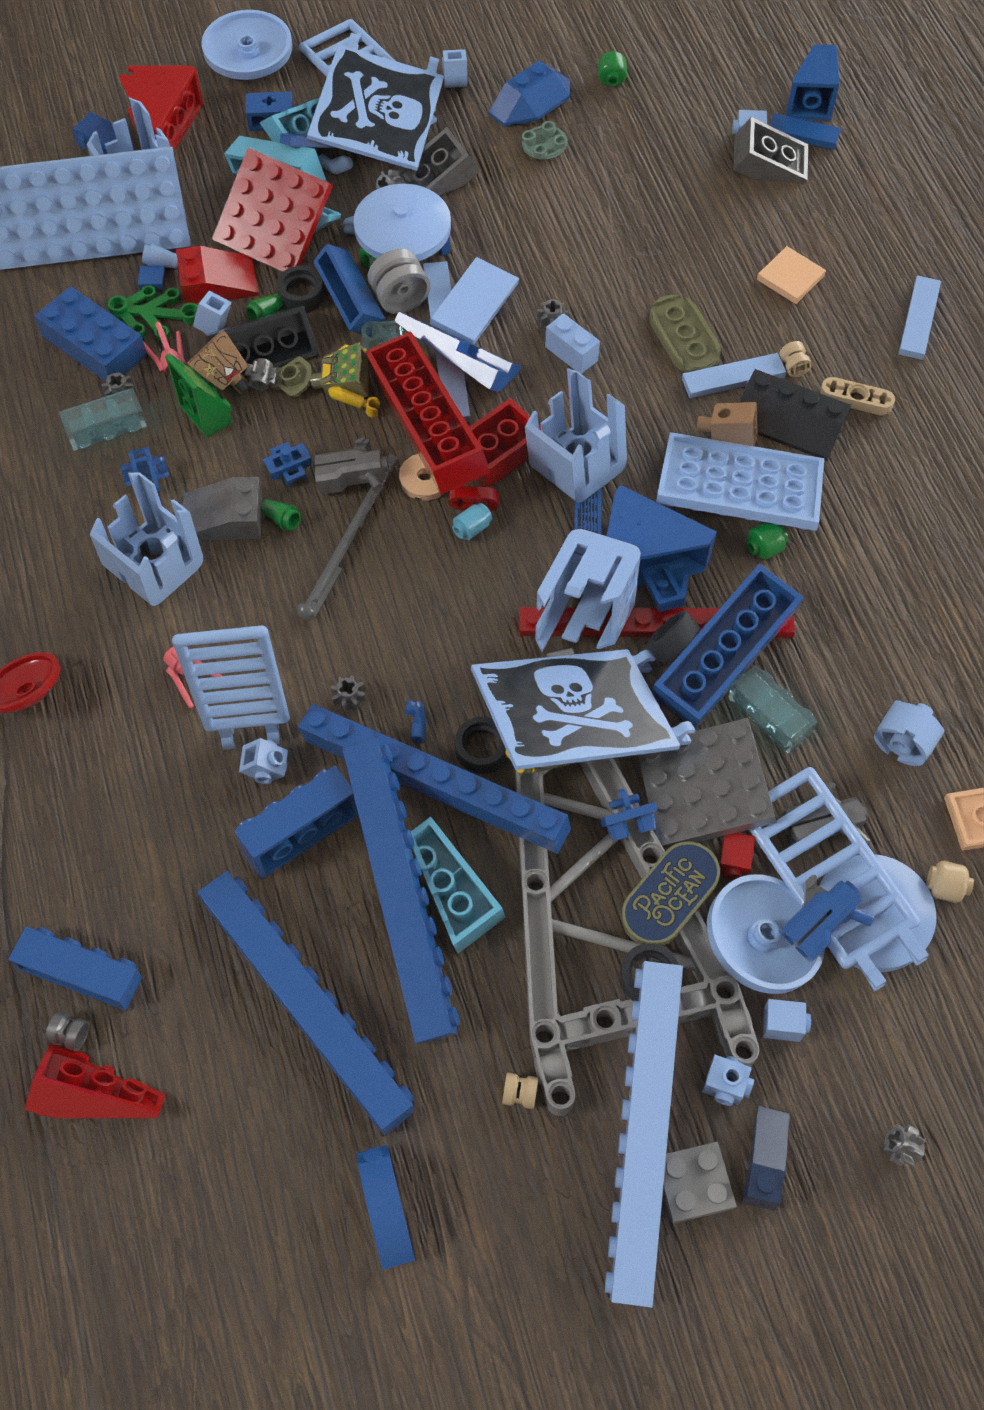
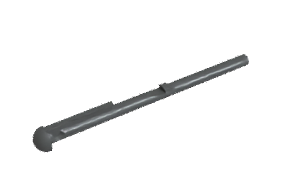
(329, 575)

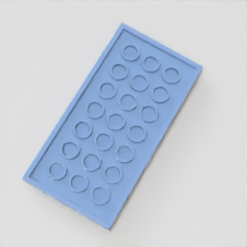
(90, 207)

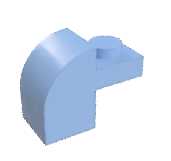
(454, 68)

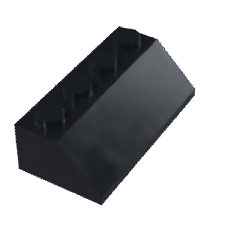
(273, 337)
(796, 414)

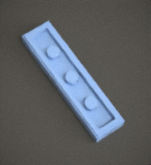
(919, 317)
(730, 375)

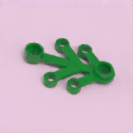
(125, 308)

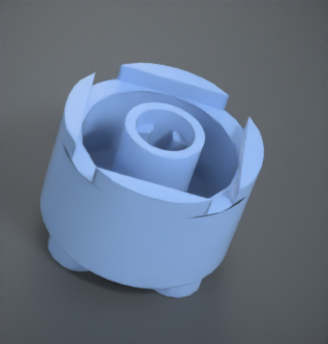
(909, 732)

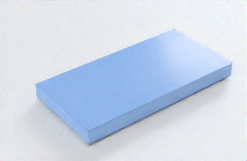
(474, 301)

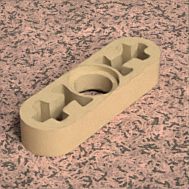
(865, 390)

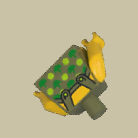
(347, 378)

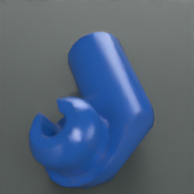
(419, 720)

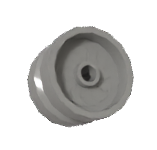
(398, 281)

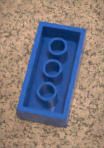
(90, 334)
(297, 822)

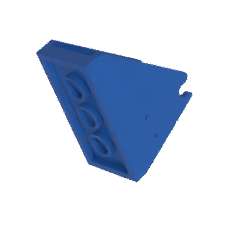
(659, 532)

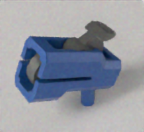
(821, 914)

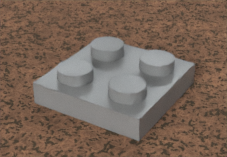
(696, 1183)

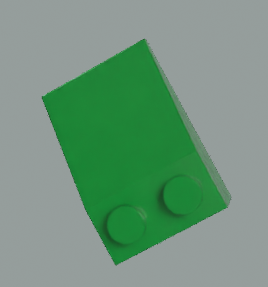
(198, 398)

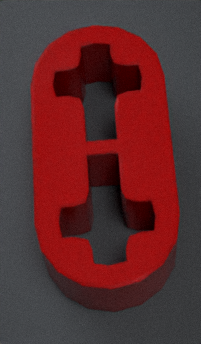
(465, 496)

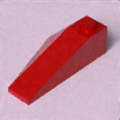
(75, 1088)

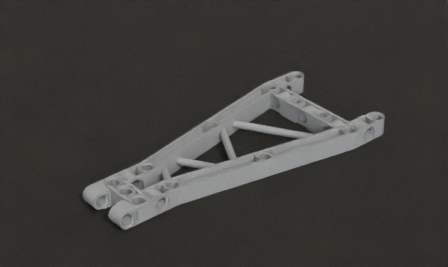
(581, 1028)

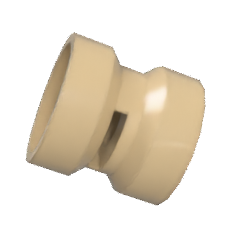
(796, 361)
(527, 1091)

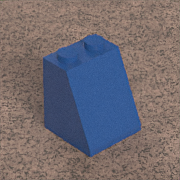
(815, 85)

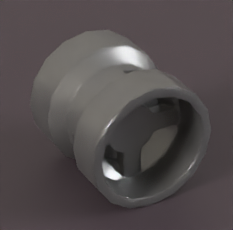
(67, 1031)

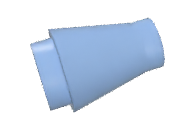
(157, 256)

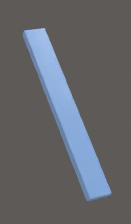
(448, 372)

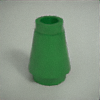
(263, 306)
(282, 514)

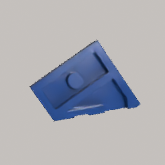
(667, 583)

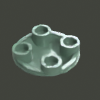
(544, 141)

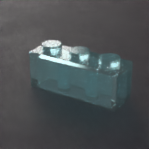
(103, 419)
(773, 708)

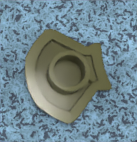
(293, 377)

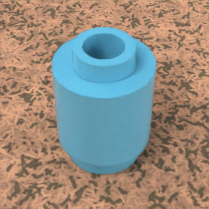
(472, 521)

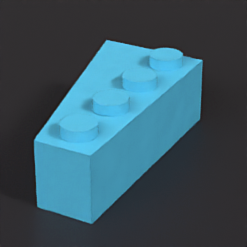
(290, 121)
(297, 157)
(458, 892)

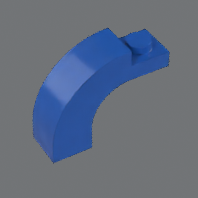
(384, 1207)

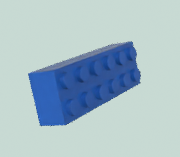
(727, 646)

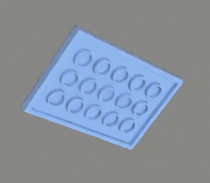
(742, 481)

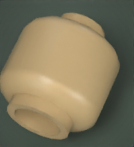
(949, 881)

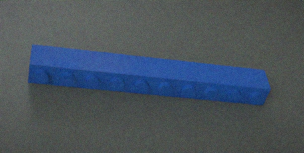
(444, 781)
(400, 892)
(307, 1003)

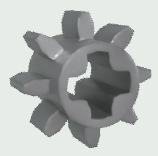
(389, 178)
(550, 311)
(261, 374)
(116, 383)
(348, 693)
(904, 1145)

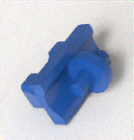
(616, 823)

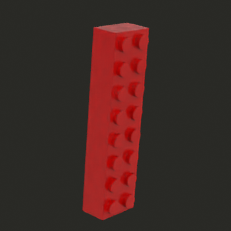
(427, 413)

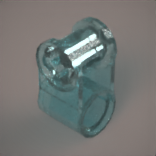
(379, 332)

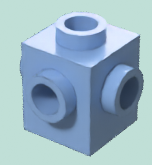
(263, 761)
(728, 1080)

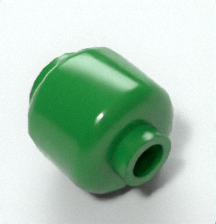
(612, 67)
(767, 540)

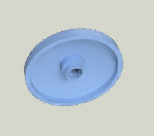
(247, 44)
(402, 219)
(747, 938)
(894, 955)

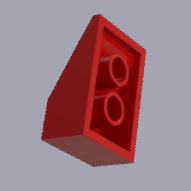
(217, 271)

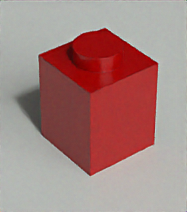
(736, 855)

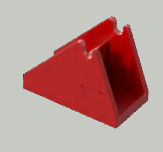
(168, 95)

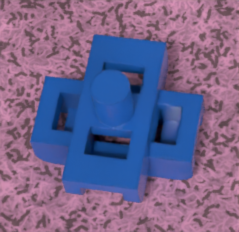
(290, 459)
(146, 466)

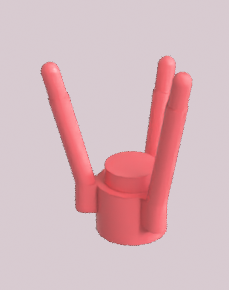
(162, 363)
(174, 668)

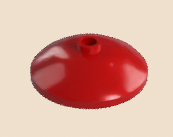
(27, 681)

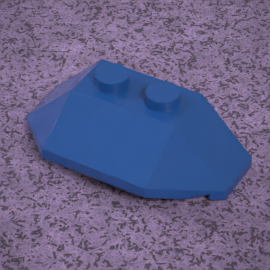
(530, 95)

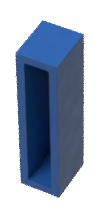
(347, 288)
(76, 968)

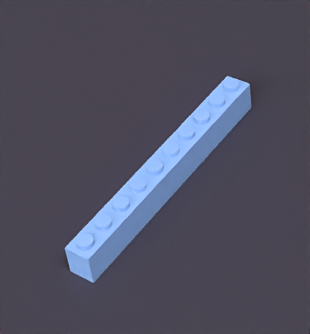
(645, 1136)

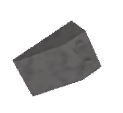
(769, 153)
(442, 165)
(227, 509)

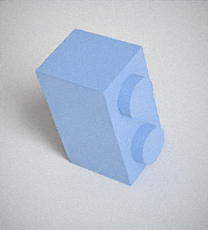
(572, 343)

